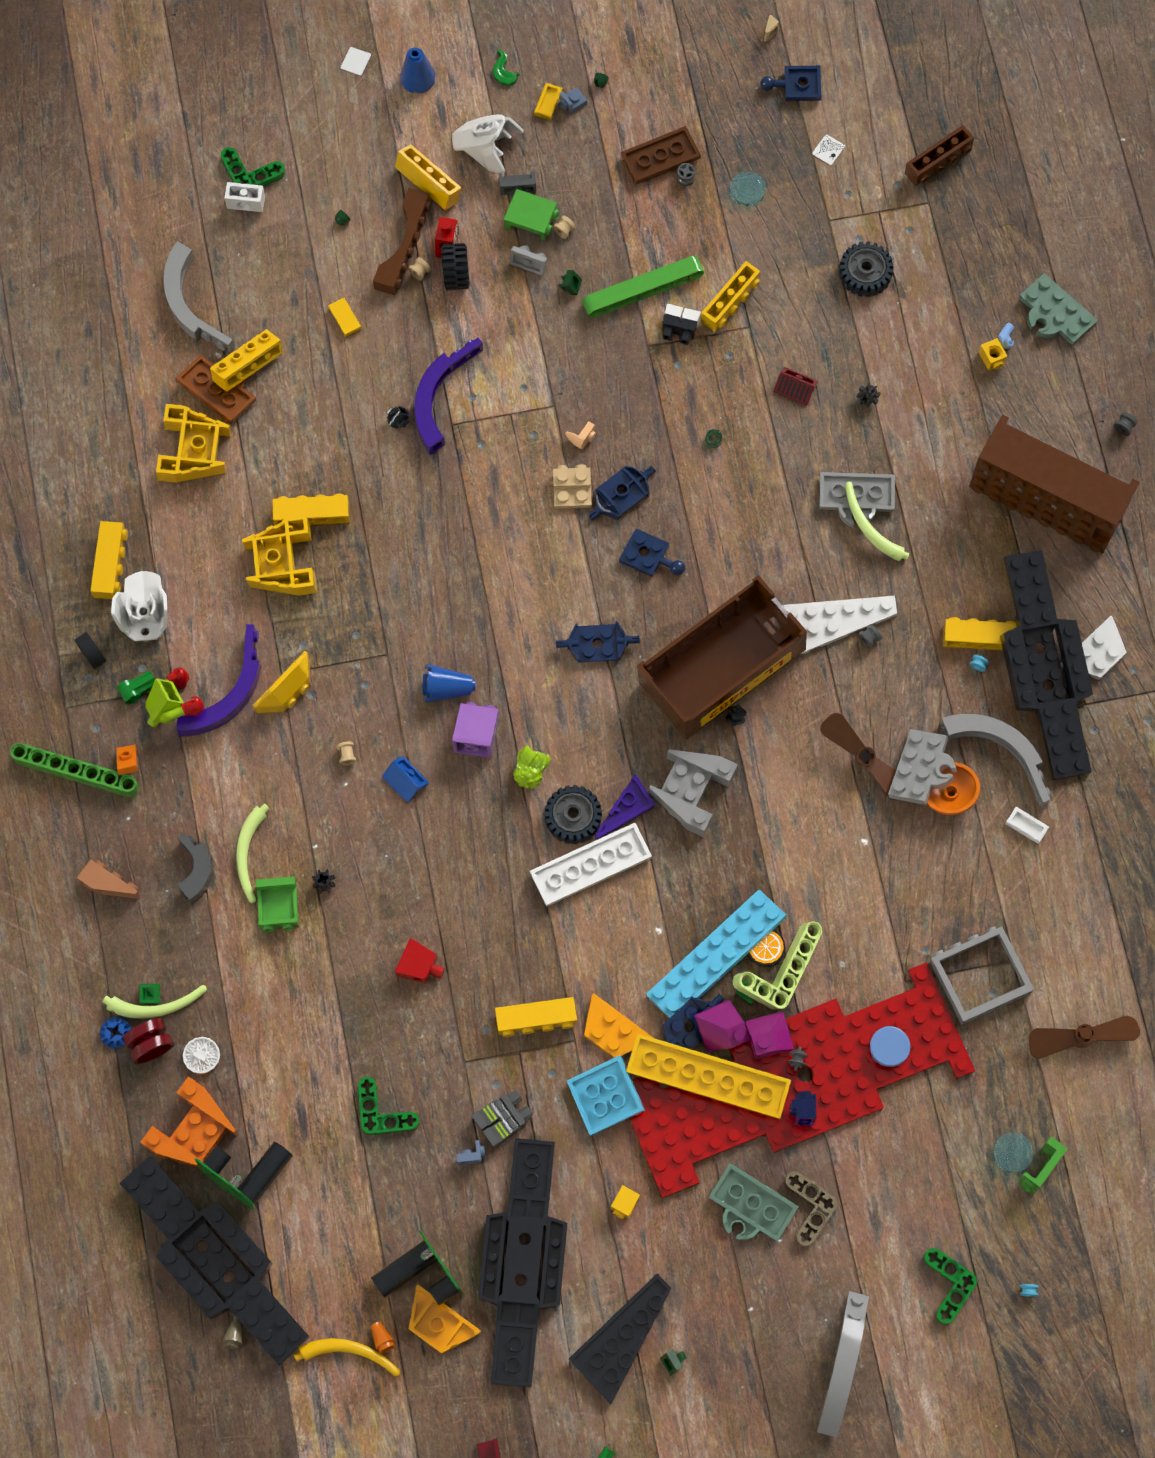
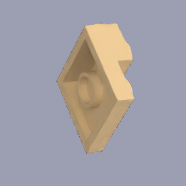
(572, 487)

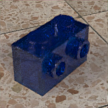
(803, 1108)

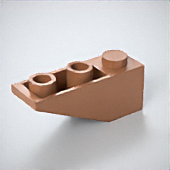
(101, 881)

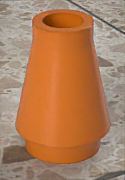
(382, 1338)

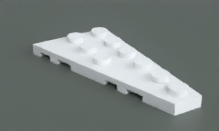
(839, 618)

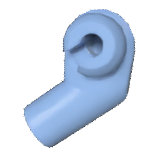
(1004, 337)

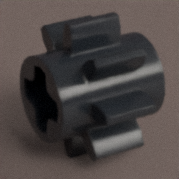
(868, 395)
(397, 417)
(323, 875)

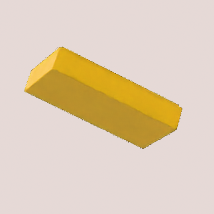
(548, 101)
(344, 317)

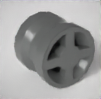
(684, 170)
(1125, 424)
(870, 636)

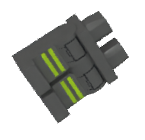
(509, 1118)

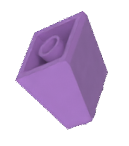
(475, 730)

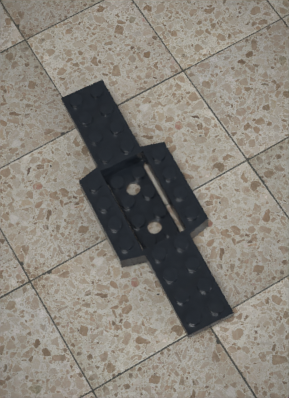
(1028, 669)
(185, 1229)
(519, 1304)

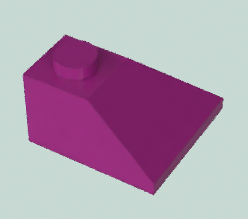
(721, 1027)
(769, 1035)

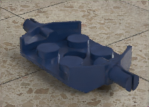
(612, 503)
(611, 635)
(673, 1028)

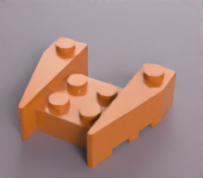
(197, 1132)

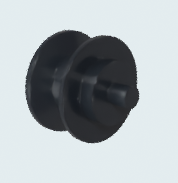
(736, 715)

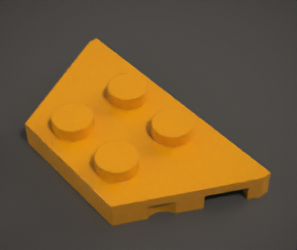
(610, 1028)
(438, 1324)

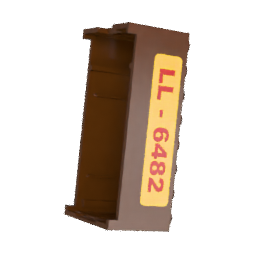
(722, 658)

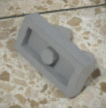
(529, 261)

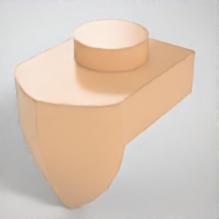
(586, 435)

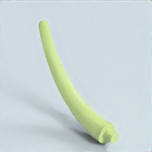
(880, 542)
(246, 833)
(143, 1012)

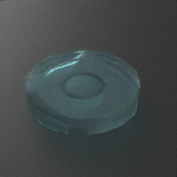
(748, 188)
(1013, 1152)

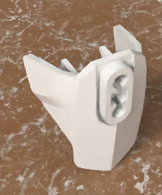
(478, 139)
(141, 596)

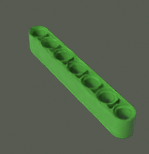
(643, 286)
(68, 764)

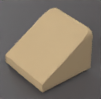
(771, 29)

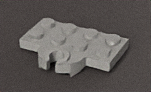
(872, 493)
(922, 767)

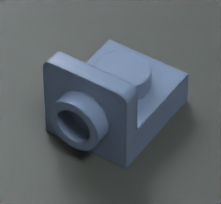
(572, 100)
(470, 1157)

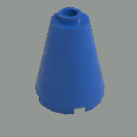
(417, 72)
(445, 684)

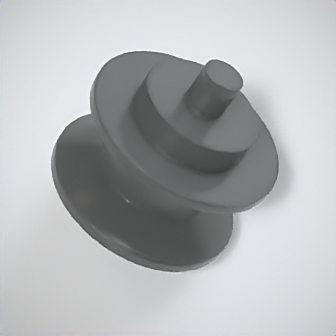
(797, 1059)

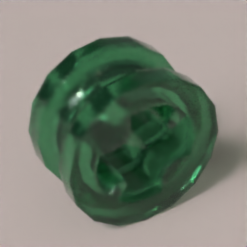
(713, 444)

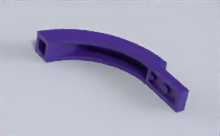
(430, 382)
(234, 701)

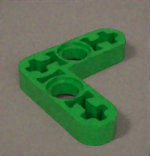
(250, 178)
(379, 1120)
(956, 1279)

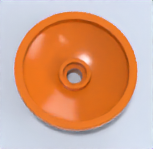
(965, 790)

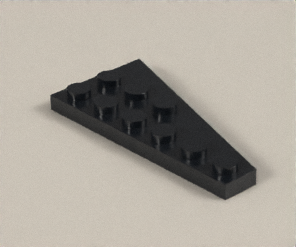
(613, 1348)

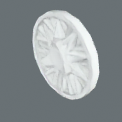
(201, 1055)

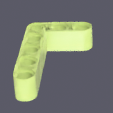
(786, 971)

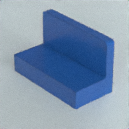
(404, 778)

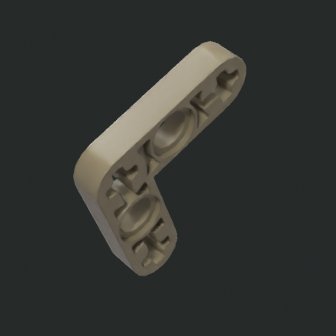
(818, 1209)

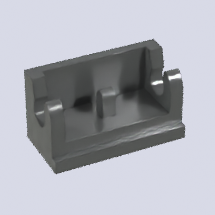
(524, 182)

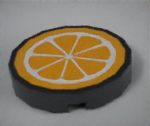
(769, 950)

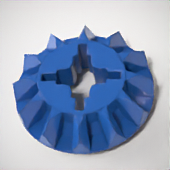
(106, 1035)

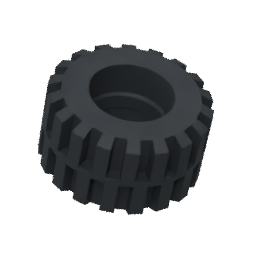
(455, 266)

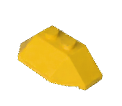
(286, 688)

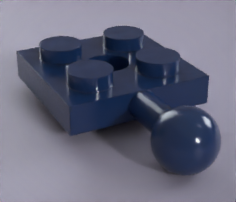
(793, 90)
(648, 564)

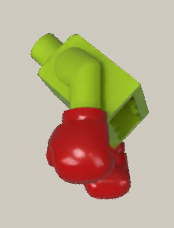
(165, 702)

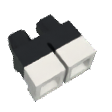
(680, 325)

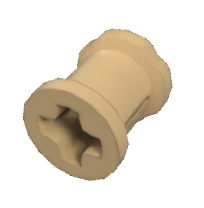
(346, 753)

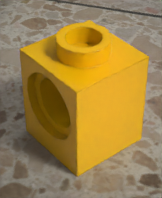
(996, 348)
(624, 1202)

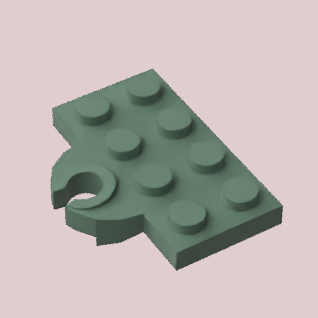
(1056, 311)
(751, 1204)

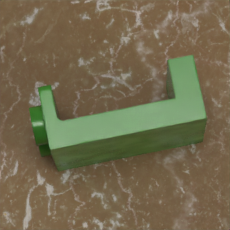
(531, 213)
(277, 903)
(1055, 1151)

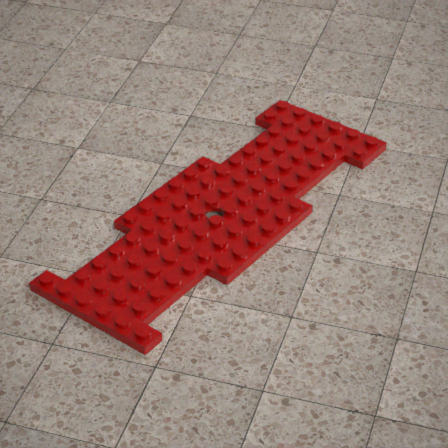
(689, 1127)

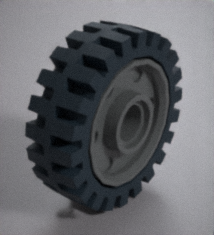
(866, 257)
(570, 800)

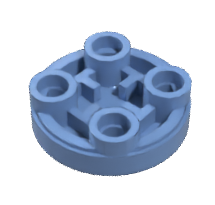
(889, 1046)

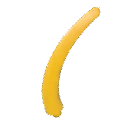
(330, 1345)

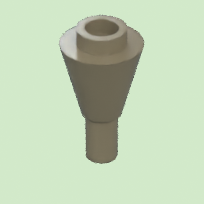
(234, 1334)

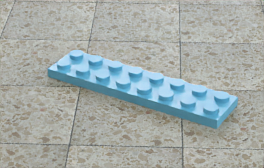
(717, 954)

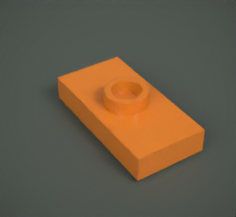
(127, 759)

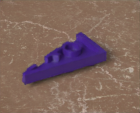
(630, 805)

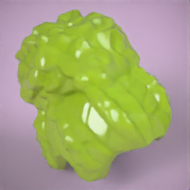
(530, 767)

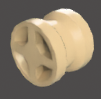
(564, 227)
(419, 268)

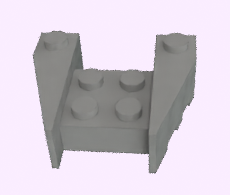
(687, 785)

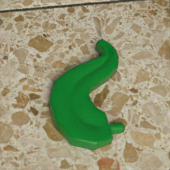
(500, 74)

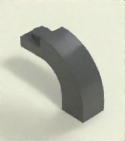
(199, 880)

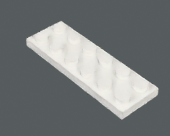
(590, 864)

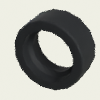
(90, 650)

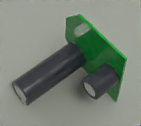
(256, 1181)
(412, 1264)

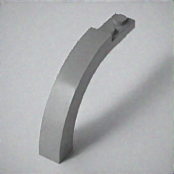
(174, 273)
(998, 731)
(844, 1365)

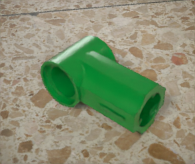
(133, 689)

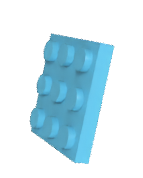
(605, 1095)

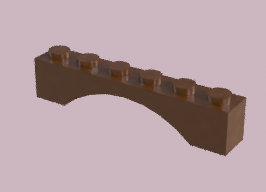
(390, 272)

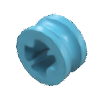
(979, 663)
(1029, 1290)

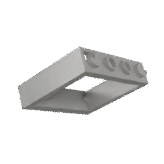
(965, 1017)

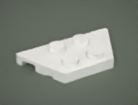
(1103, 649)

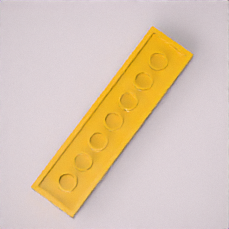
(708, 1076)

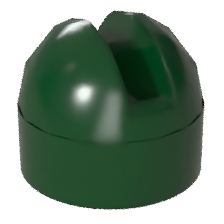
(600, 80)
(341, 218)

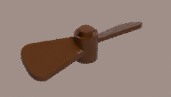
(841, 733)
(1051, 1040)

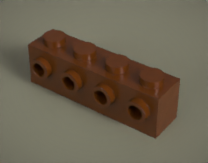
(939, 155)

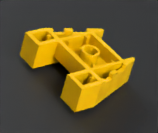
(196, 446)
(275, 558)

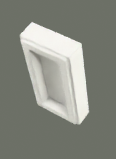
(1027, 825)

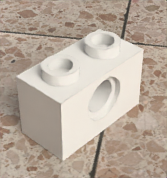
(244, 197)

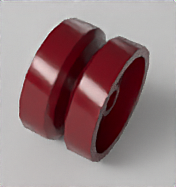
(148, 1041)

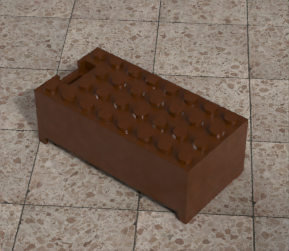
(1051, 486)

